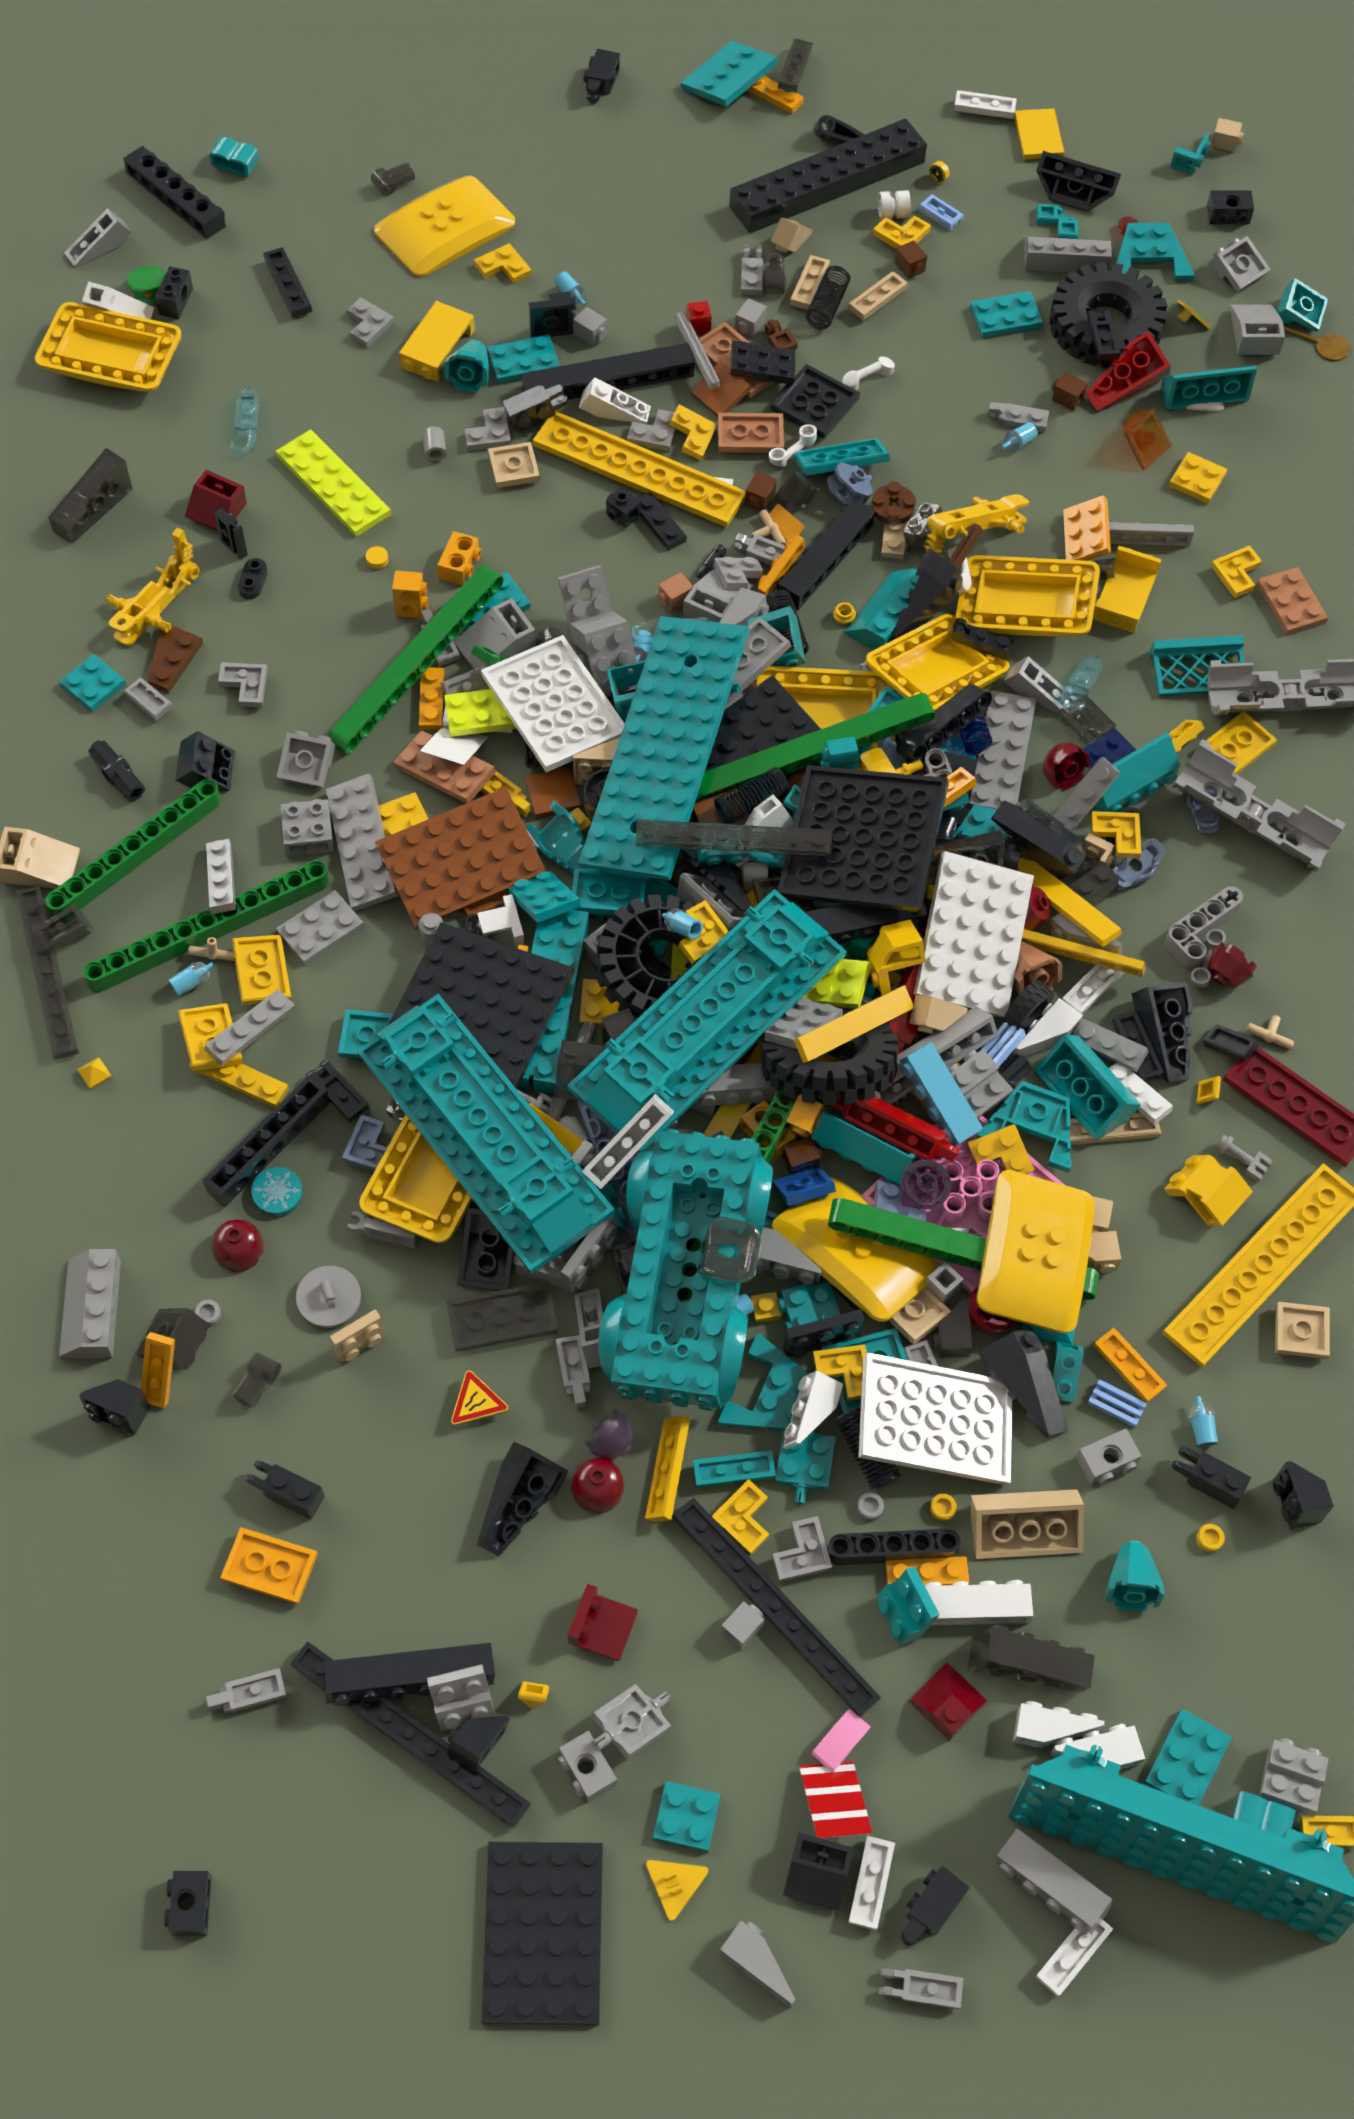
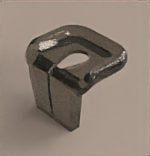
(736, 1232)

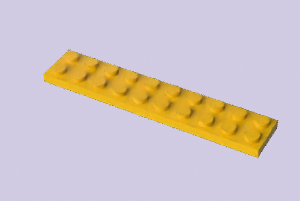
(640, 468)
(1261, 1266)

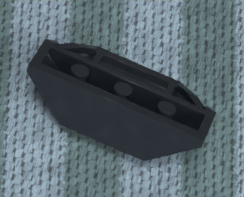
(1075, 181)

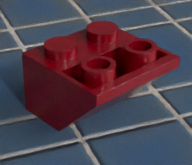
(210, 495)

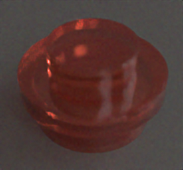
(1123, 222)

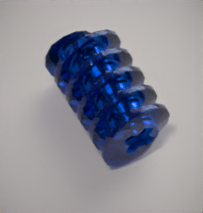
(976, 736)

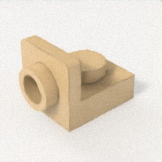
(1099, 849)

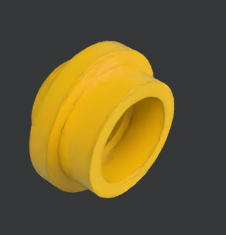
(848, 610)

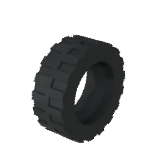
(1028, 1005)

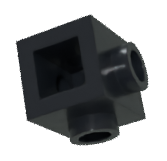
(623, 507)

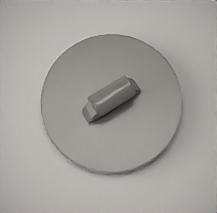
(328, 1296)

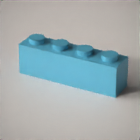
(940, 1094)

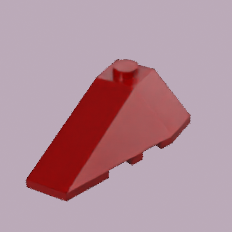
(1135, 370)

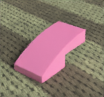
(841, 1740)

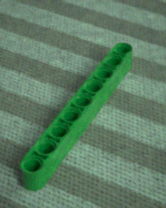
(140, 840)

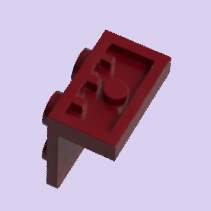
(601, 1624)

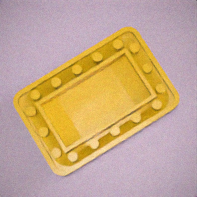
(444, 225)
(108, 347)
(1030, 595)
(933, 663)
(829, 693)
(415, 1188)
(1036, 1252)
(867, 1272)

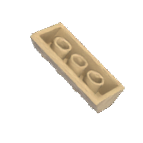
(1027, 1524)

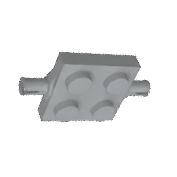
(631, 1721)

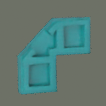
(1053, 215)

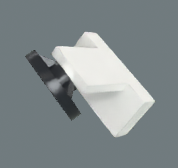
(497, 921)

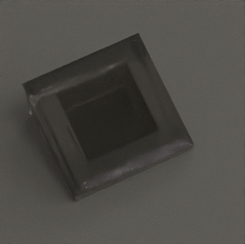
(1107, 568)

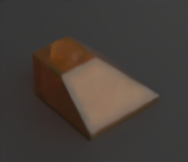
(1146, 436)

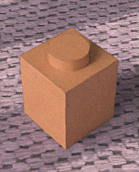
(674, 591)

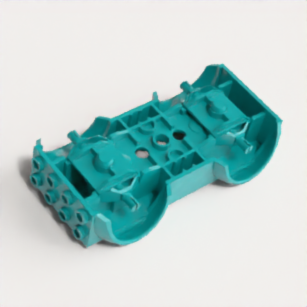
(649, 1337)

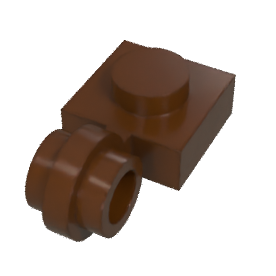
(779, 338)

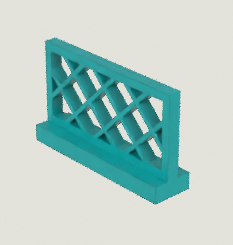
(1193, 649)

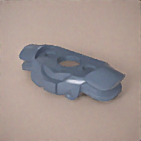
(1205, 819)
(1151, 853)

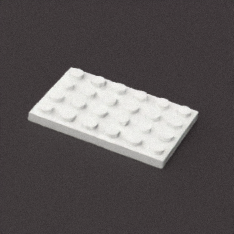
(553, 702)
(974, 934)
(935, 1419)

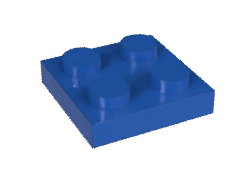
(804, 1186)

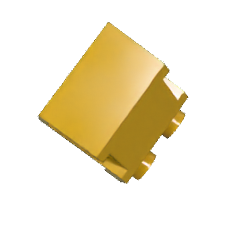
(894, 949)
(1209, 1188)

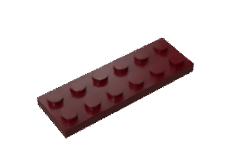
(1295, 1104)

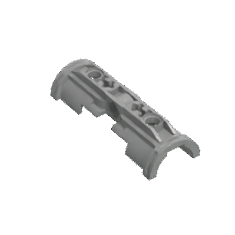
(1237, 680)
(1309, 828)

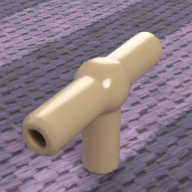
(771, 528)
(211, 951)
(1270, 1034)

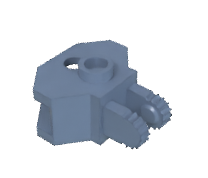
(850, 483)

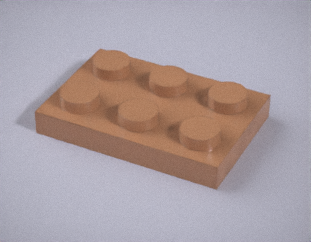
(750, 432)
(1292, 601)

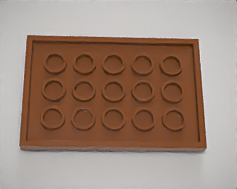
(460, 857)

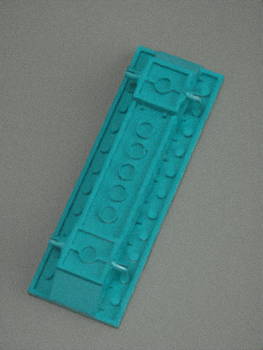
(664, 743)
(710, 1015)
(485, 1133)
(1282, 1877)

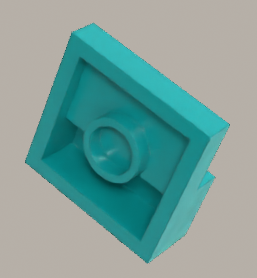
(807, 1304)
(907, 1607)

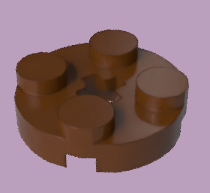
(893, 493)

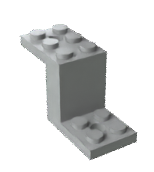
(596, 626)
(594, 1244)

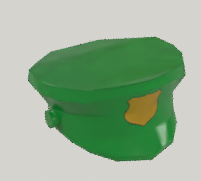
(145, 283)

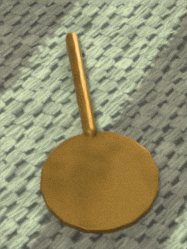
(1329, 346)

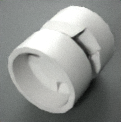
(894, 204)

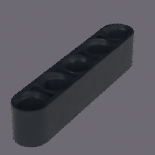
(949, 720)
(881, 1553)

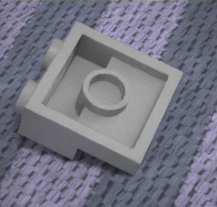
(1239, 263)
(306, 759)
(980, 1082)
(460, 1697)
(1293, 1776)

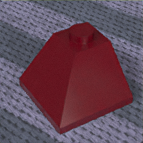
(948, 1701)

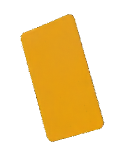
(787, 523)

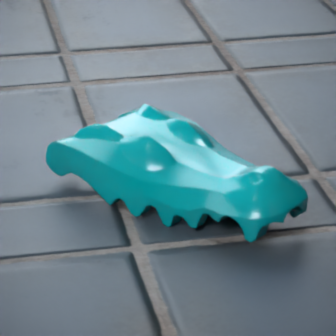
(560, 838)

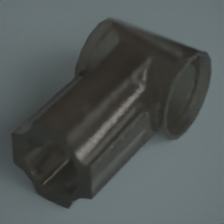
(388, 180)
(259, 1374)

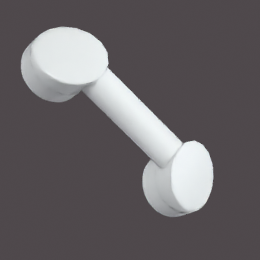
(884, 367)
(808, 436)
(964, 570)

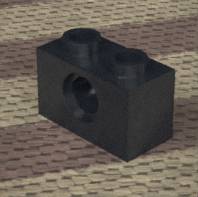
(1230, 206)
(174, 292)
(195, 1920)

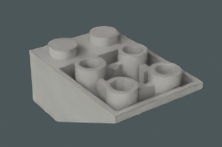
(1257, 329)
(709, 598)
(501, 630)
(785, 1260)

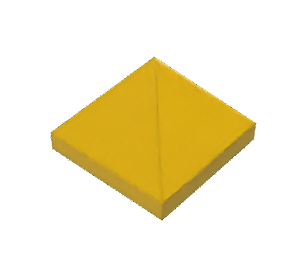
(94, 1073)
(1208, 1090)
(533, 1694)

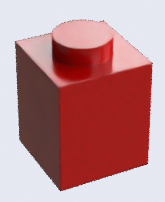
(699, 317)

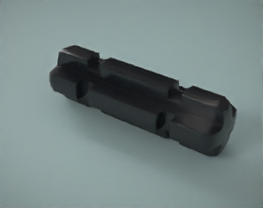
(717, 552)

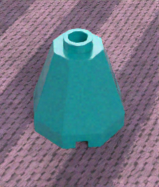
(468, 367)
(1134, 1579)

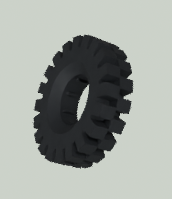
(1104, 288)
(620, 954)
(869, 1070)

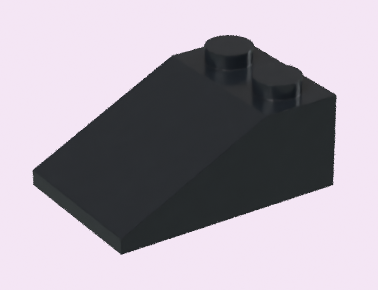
(484, 1255)

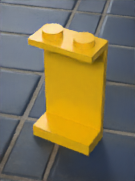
(435, 340)
(1128, 592)

